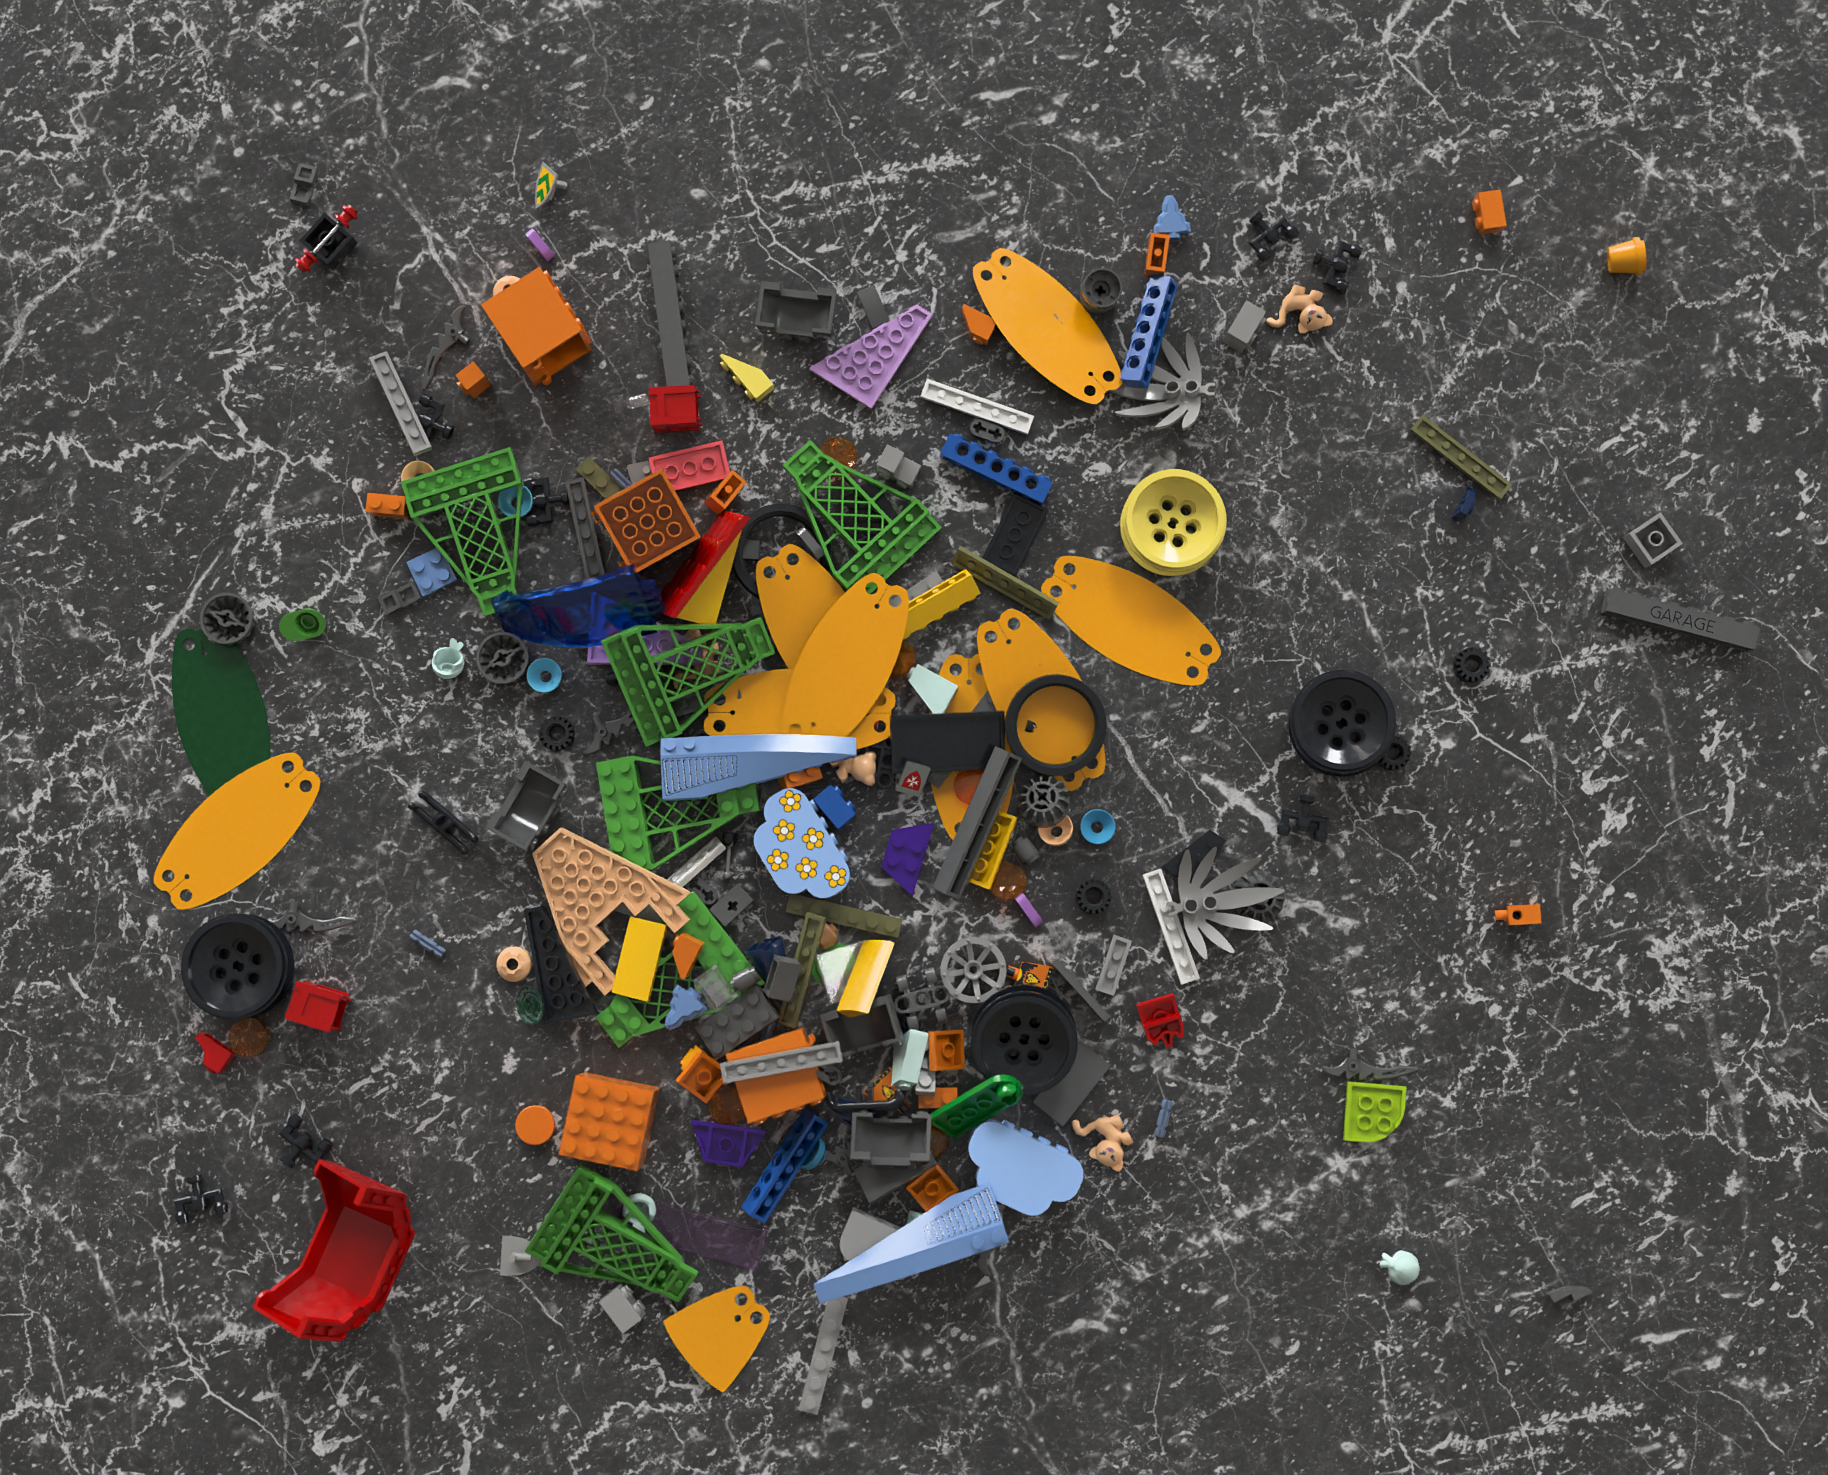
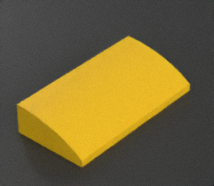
(639, 958)
(865, 977)

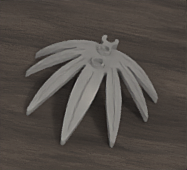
(1176, 392)
(1202, 904)

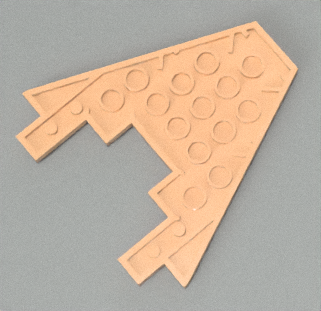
(588, 885)

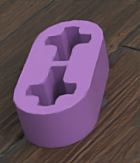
(539, 244)
(1029, 911)

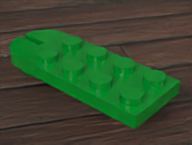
(977, 1105)

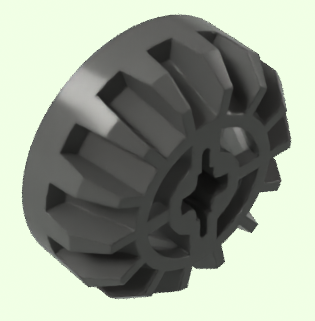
(215, 609)
(488, 666)
(1048, 813)
(1247, 881)

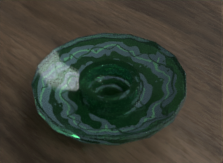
(529, 1005)

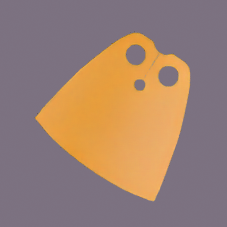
(713, 1339)

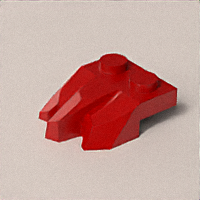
(1161, 1019)

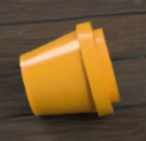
(1627, 257)

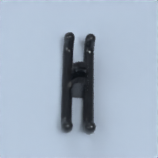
(443, 821)
(870, 1105)

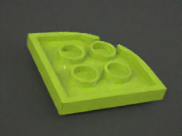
(1372, 1111)

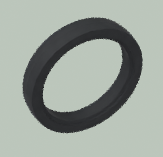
(761, 514)
(1099, 731)

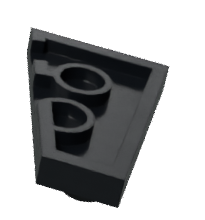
(1197, 850)

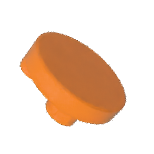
(535, 1125)

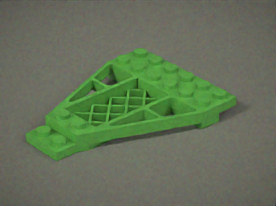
(462, 484)
(889, 547)
(642, 684)
(628, 819)
(625, 1020)
(580, 1209)

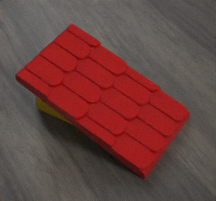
(702, 578)

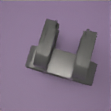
(930, 992)

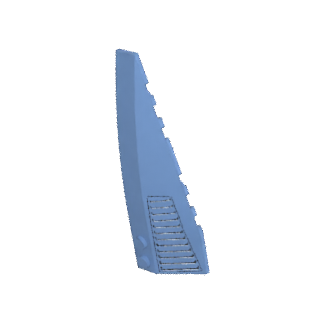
(715, 764)
(945, 1233)

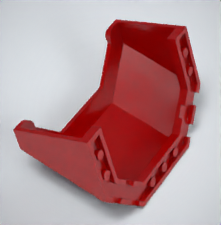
(347, 1261)

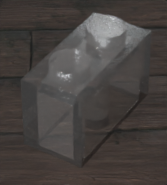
(715, 988)

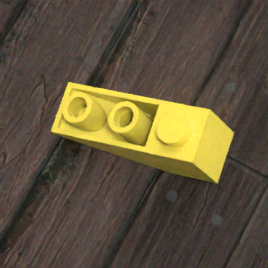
(750, 377)

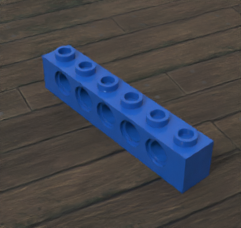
(1149, 331)
(984, 470)
(784, 1165)

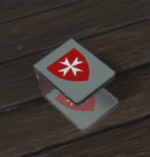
(912, 778)

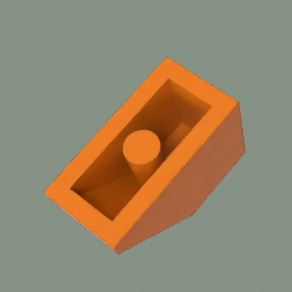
(978, 324)
(725, 492)
(686, 953)

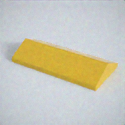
(993, 851)

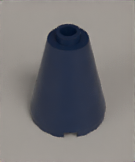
(763, 954)

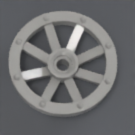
(1001, 965)

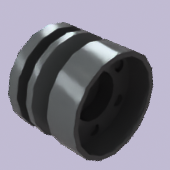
(1109, 285)

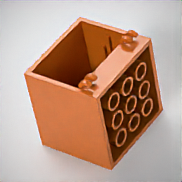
(538, 326)
(646, 521)
(782, 1091)
(609, 1121)

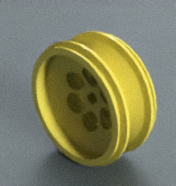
(1180, 490)

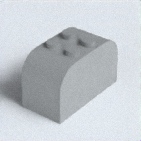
(863, 1232)

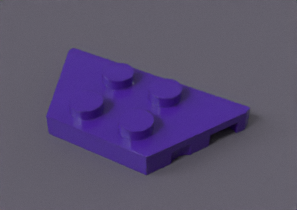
(906, 854)
(726, 1142)

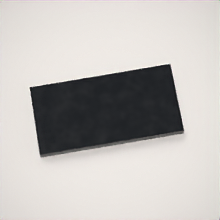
(946, 740)

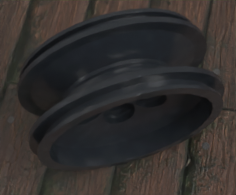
(1365, 699)
(204, 959)
(1054, 1055)

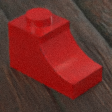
(216, 1054)

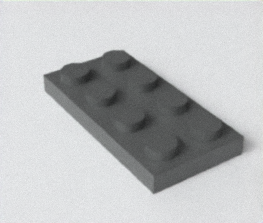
(737, 1022)

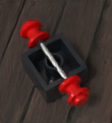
(328, 240)

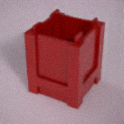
(674, 409)
(317, 1006)

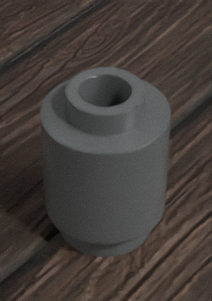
(1025, 850)
(745, 979)

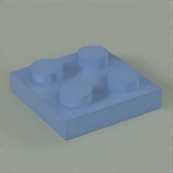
(431, 572)

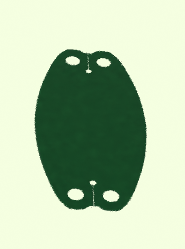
(218, 710)

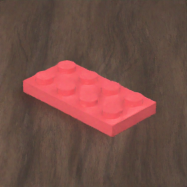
(693, 465)

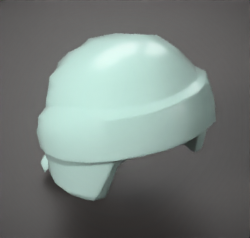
(448, 661)
(645, 1205)
(1402, 1267)

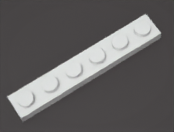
(977, 406)
(1170, 927)

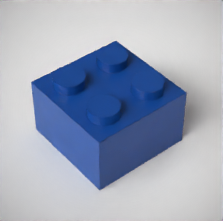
(835, 807)

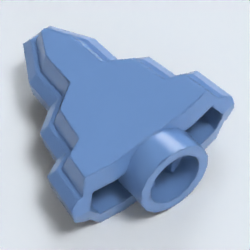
(1171, 220)
(684, 1006)

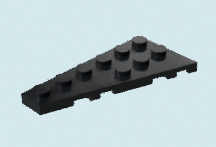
(555, 972)

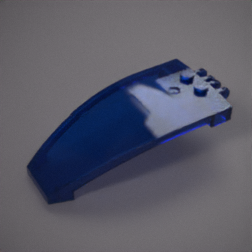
(582, 610)

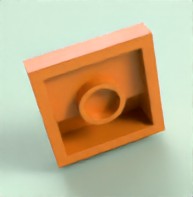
(946, 1050)
(701, 1076)
(931, 1187)

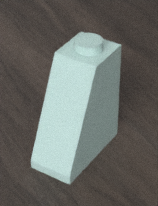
(932, 688)
(908, 1059)

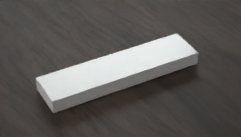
(697, 862)

